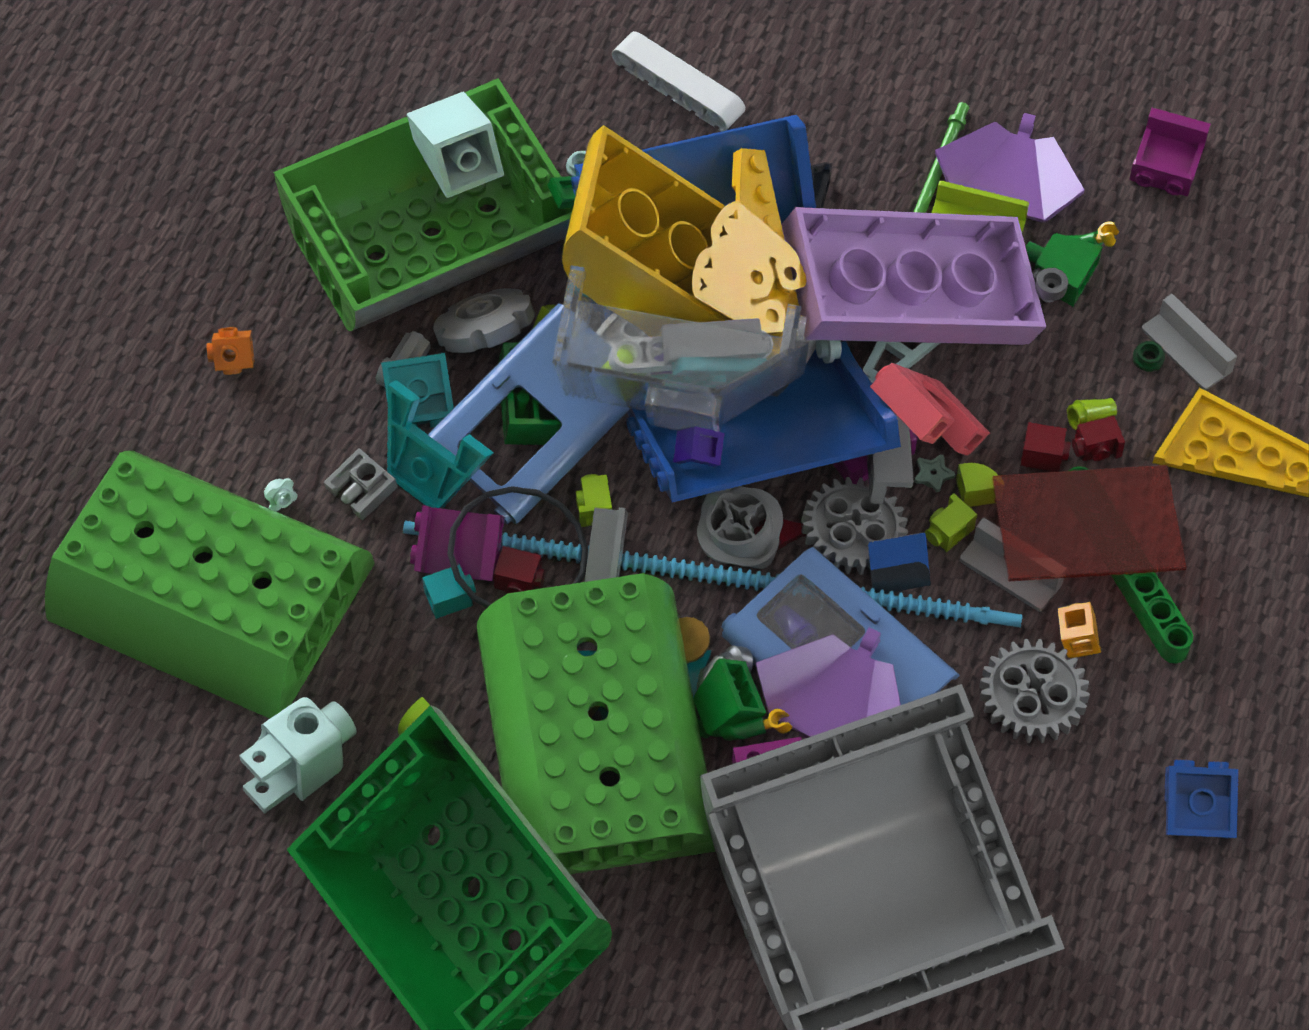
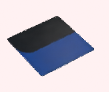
(899, 563)

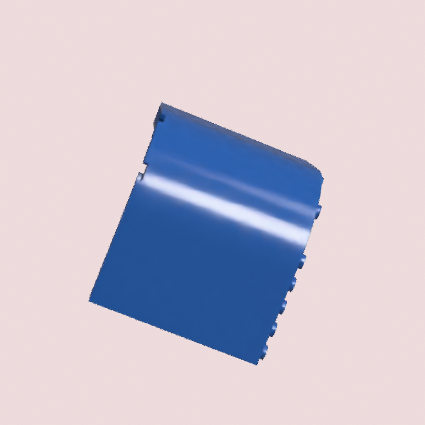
(820, 415)

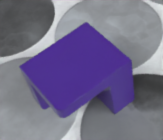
(699, 446)

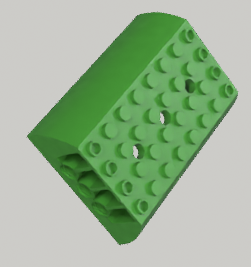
(194, 616)
(556, 752)

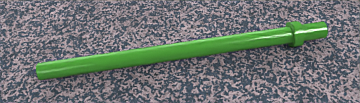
(956, 123)

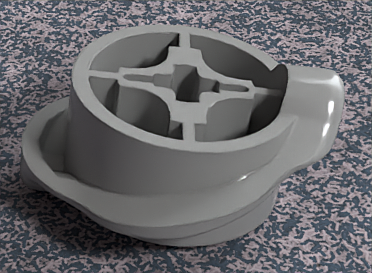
(735, 538)

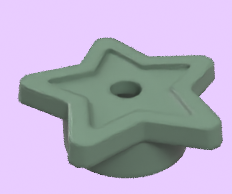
(930, 480)

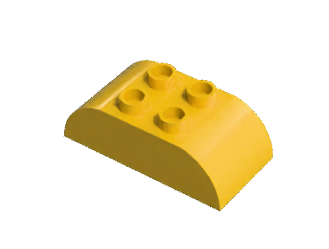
(639, 232)

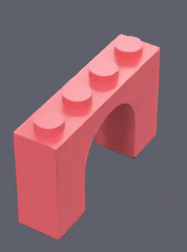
(928, 408)

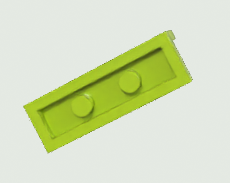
(969, 201)

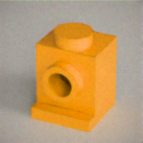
(1079, 630)

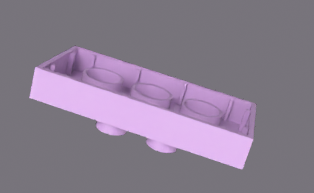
(914, 277)

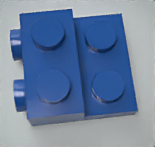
(1201, 800)

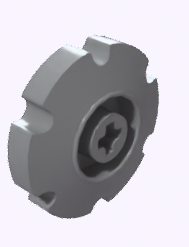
(484, 320)

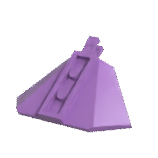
(1013, 167)
(828, 683)

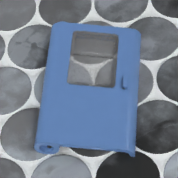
(820, 600)

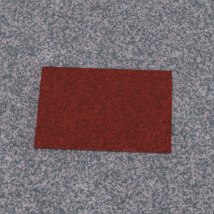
(1088, 523)

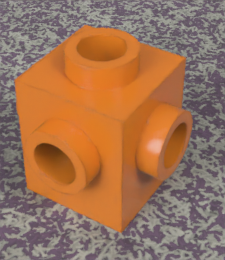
(238, 341)

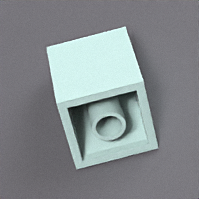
(456, 143)

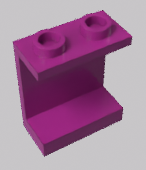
(475, 546)

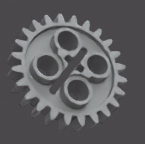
(852, 523)
(1061, 681)

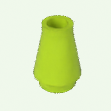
(1090, 410)

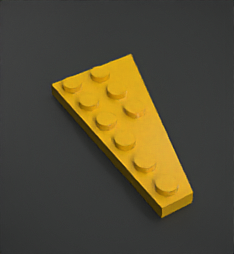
(755, 191)
(1235, 446)

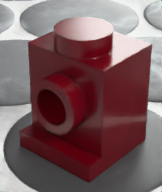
(1098, 439)

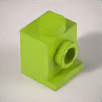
(593, 494)
(951, 524)

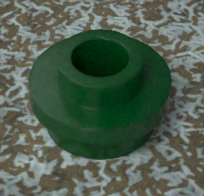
(1152, 349)

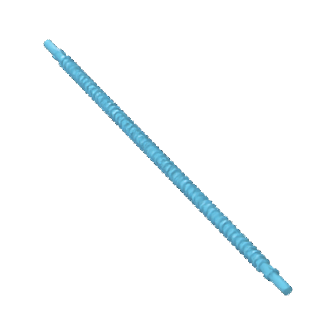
(978, 614)

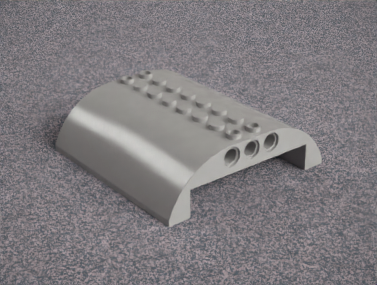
(873, 866)

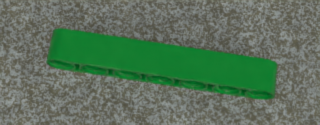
(1155, 602)

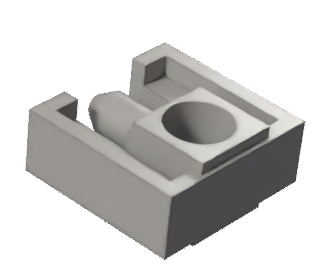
(355, 469)

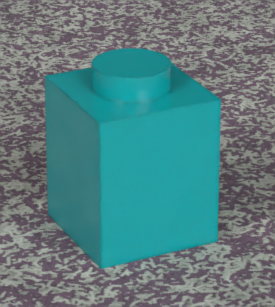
(445, 593)

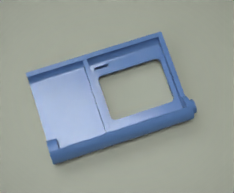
(532, 369)

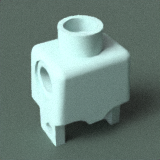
(299, 752)

